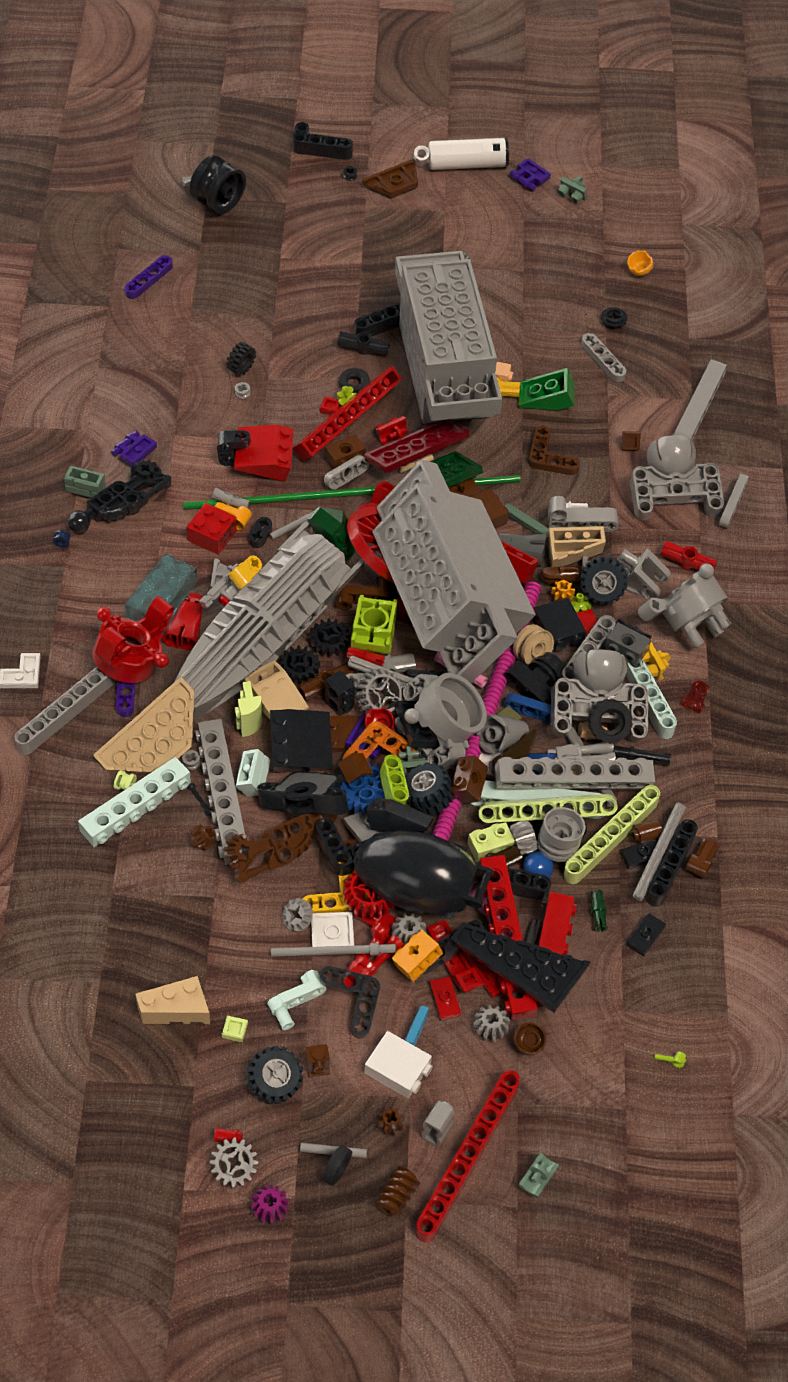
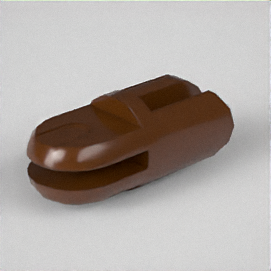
(555, 574)

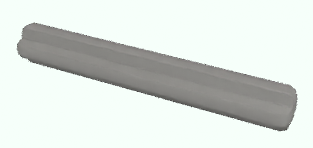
(366, 666)

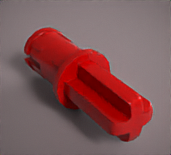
(367, 656)

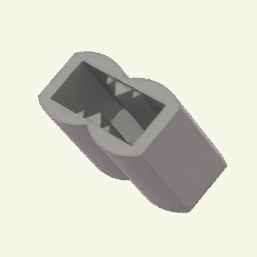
(438, 1123)

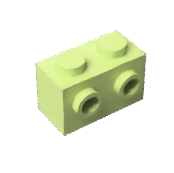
(490, 840)

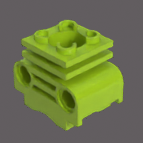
(374, 625)

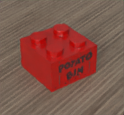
(211, 528)

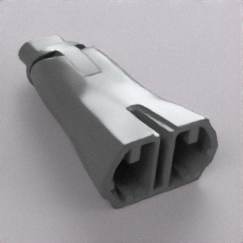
(530, 544)

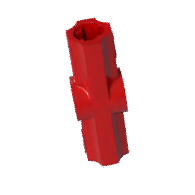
(686, 556)

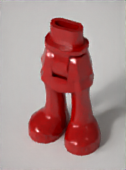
(361, 962)

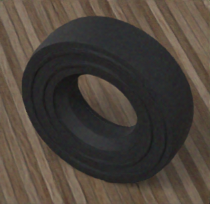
(354, 373)
(337, 1165)

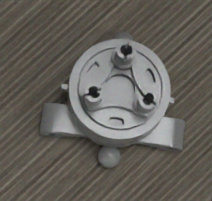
(691, 605)

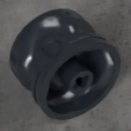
(217, 184)

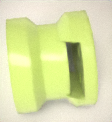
(124, 780)

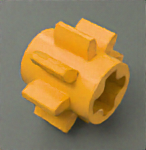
(562, 590)

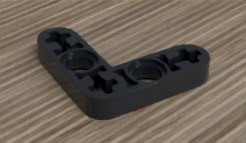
(359, 989)

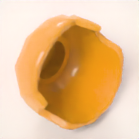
(640, 263)

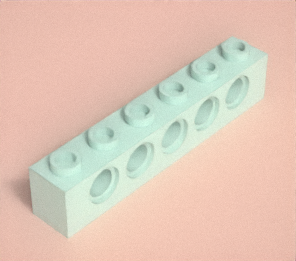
(139, 792)

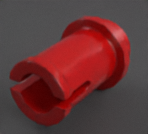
(222, 1134)

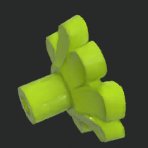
(345, 395)
(580, 602)

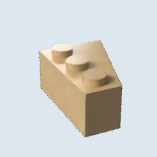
(572, 543)
(174, 1003)

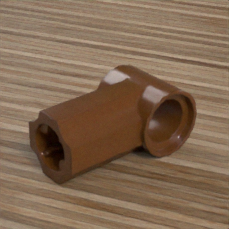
(701, 861)

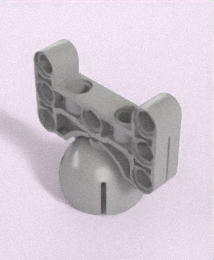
(675, 471)
(596, 680)

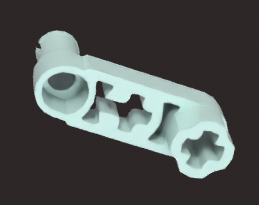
(308, 990)

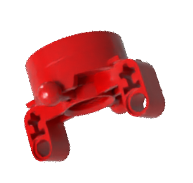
(128, 661)

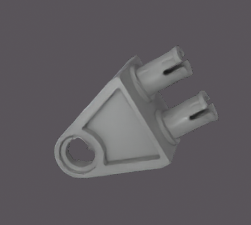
(642, 571)

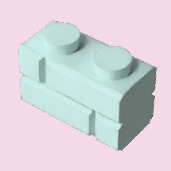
(252, 772)

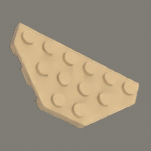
(155, 734)

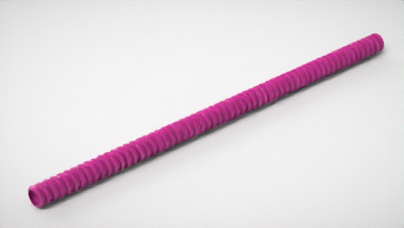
(491, 701)

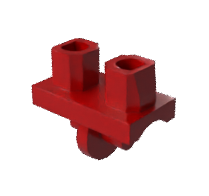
(393, 430)

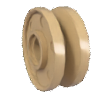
(532, 642)

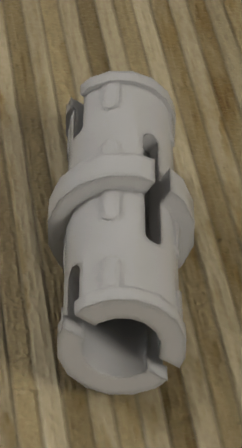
(229, 498)

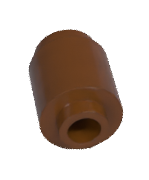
(646, 831)

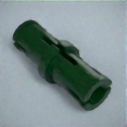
(598, 910)

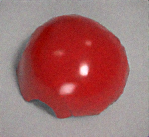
(381, 715)

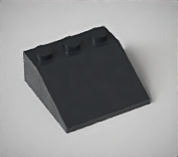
(300, 740)

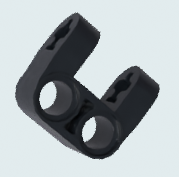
(228, 442)

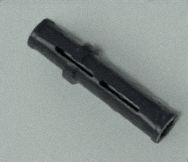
(632, 754)

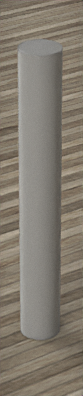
(289, 527)
(326, 1149)

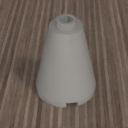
(501, 733)

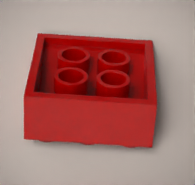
(268, 453)

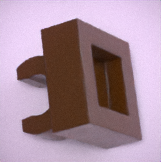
(631, 440)

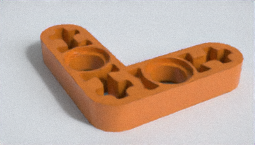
(379, 739)

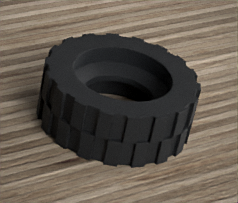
(620, 731)

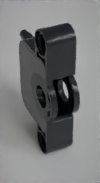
(301, 787)

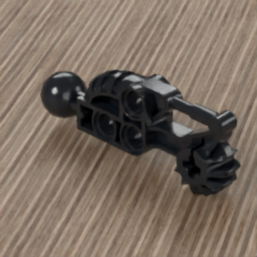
(121, 497)

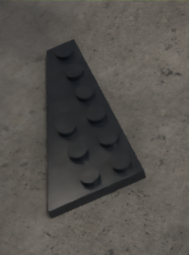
(529, 967)

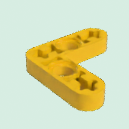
(337, 897)

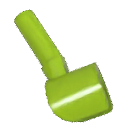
(677, 1061)

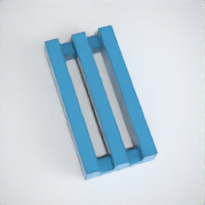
(417, 1025)

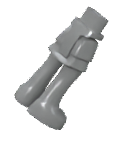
(576, 751)

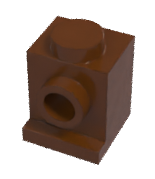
(318, 1060)

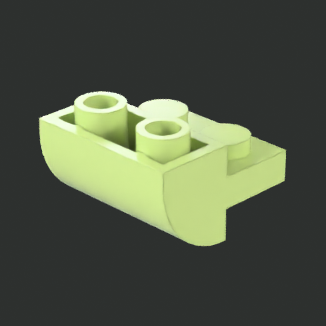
(249, 711)

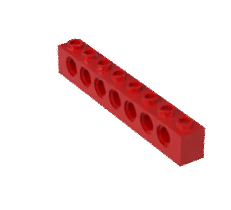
(347, 414)
(525, 1006)

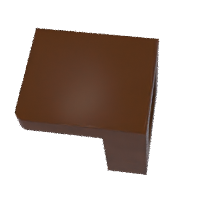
(354, 767)

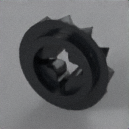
(619, 315)

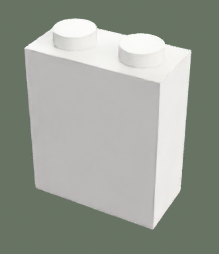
(398, 1065)

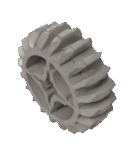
(386, 680)

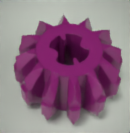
(278, 1201)

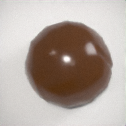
(530, 1038)

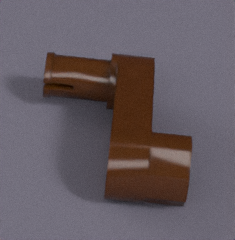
(351, 594)

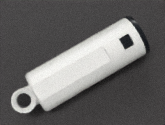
(464, 154)

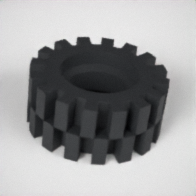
(241, 358)

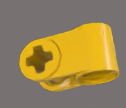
(245, 571)

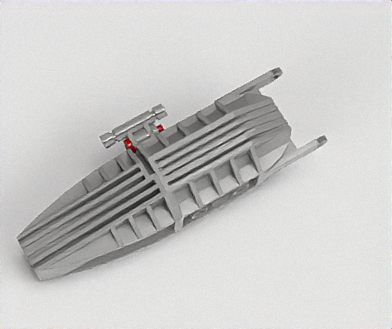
(263, 616)

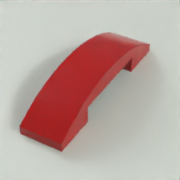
(457, 967)

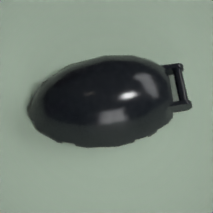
(420, 872)

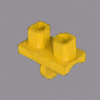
(657, 662)

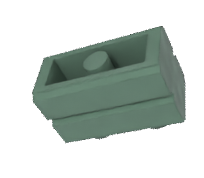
(84, 481)

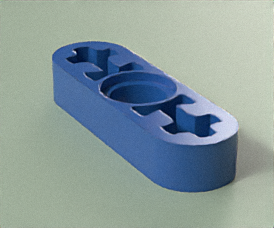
(522, 705)

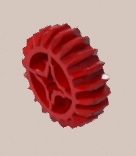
(359, 898)

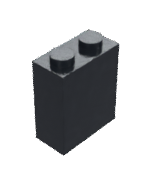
(562, 622)

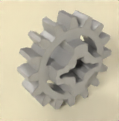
(243, 1166)

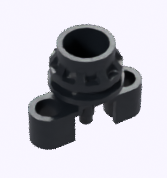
(538, 676)

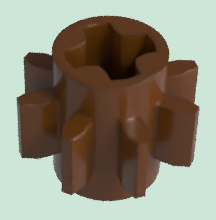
(203, 837)
(392, 1127)

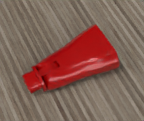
(185, 627)

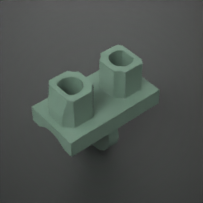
(574, 187)
(409, 762)
(538, 1176)

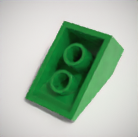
(548, 391)

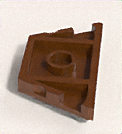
(394, 180)
(340, 730)

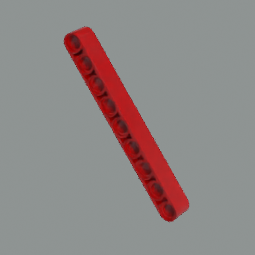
(464, 1163)

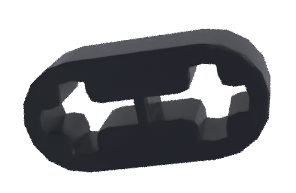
(263, 533)

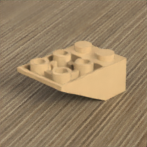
(275, 689)

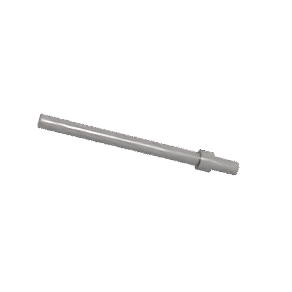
(373, 949)

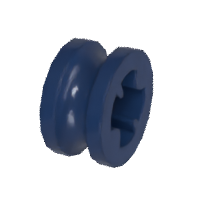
(61, 538)

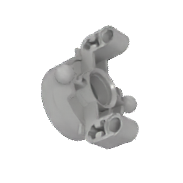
(449, 709)

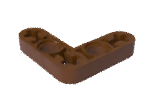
(545, 458)

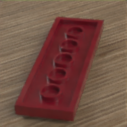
(416, 445)

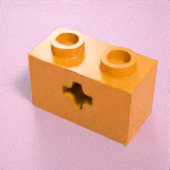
(417, 955)

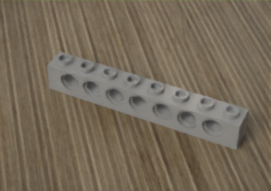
(213, 732)
(566, 779)

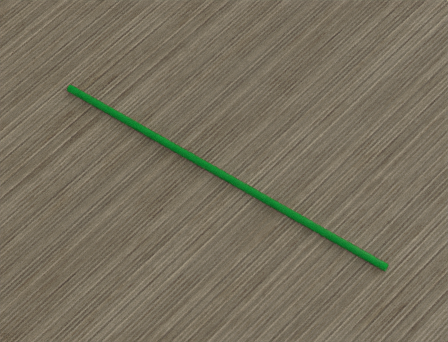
(336, 493)

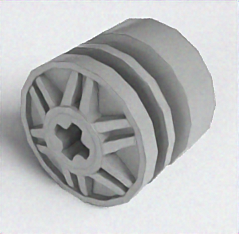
(561, 834)

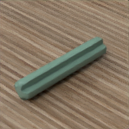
(526, 520)

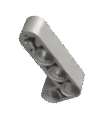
(562, 516)

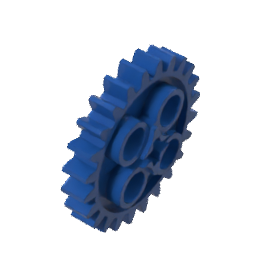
(364, 790)

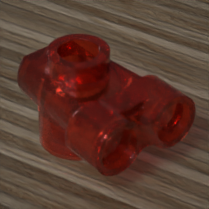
(696, 697)

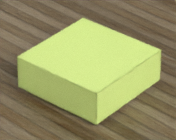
(234, 1029)

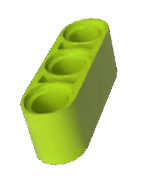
(394, 779)

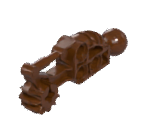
(289, 843)

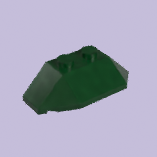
(333, 527)

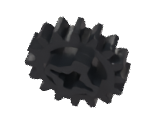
(329, 637)
(299, 664)

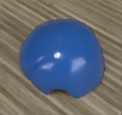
(538, 863)

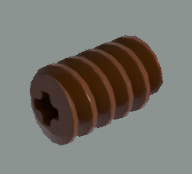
(396, 1192)

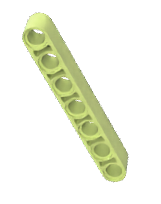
(537, 804)
(608, 841)

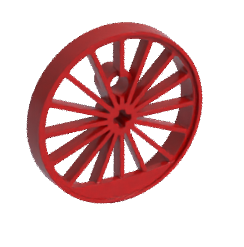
(366, 520)

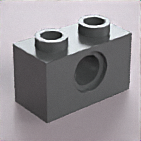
(628, 642)

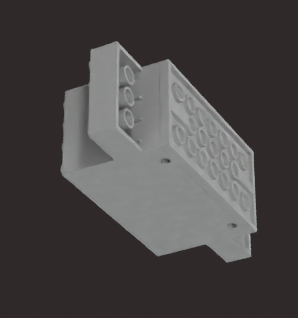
(446, 338)
(451, 571)

